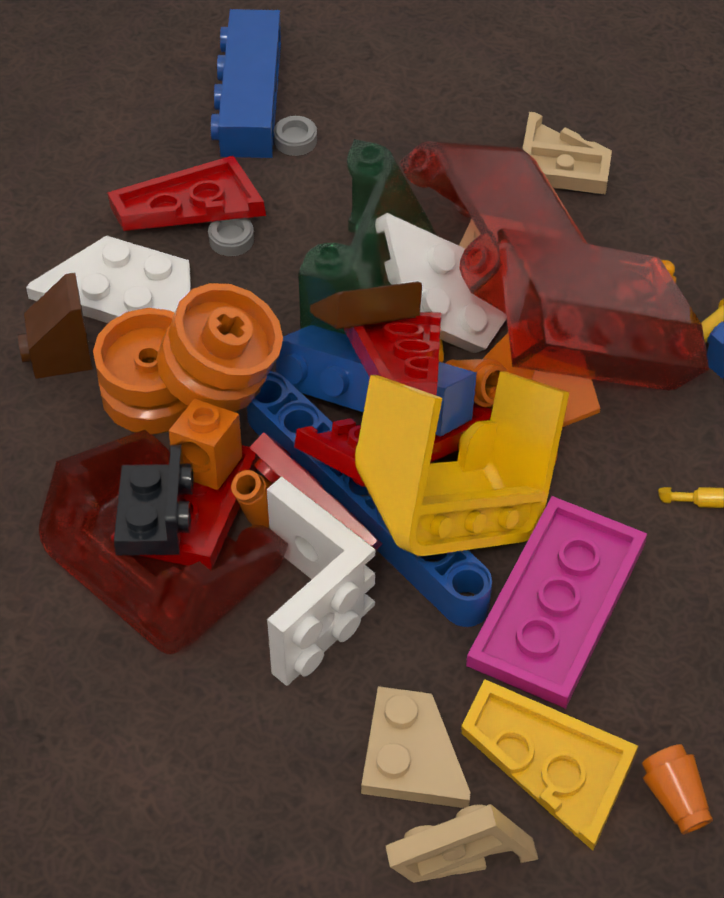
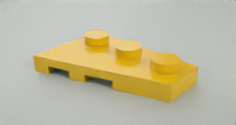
(552, 756)

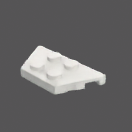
(435, 263)
(120, 279)

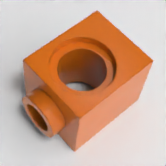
(208, 441)

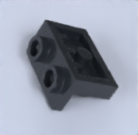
(153, 507)

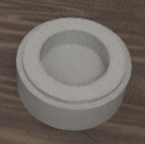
(295, 135)
(231, 236)

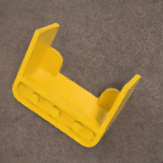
(469, 503)

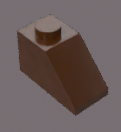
(56, 332)

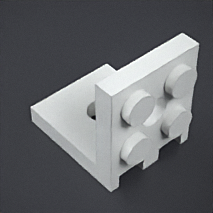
(334, 599)

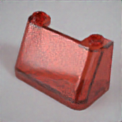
(497, 191)
(157, 598)

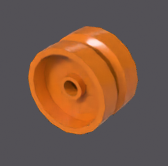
(219, 346)
(130, 374)

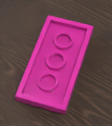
(557, 601)

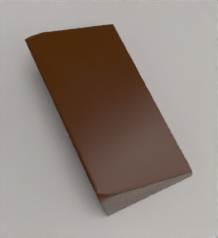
(370, 305)

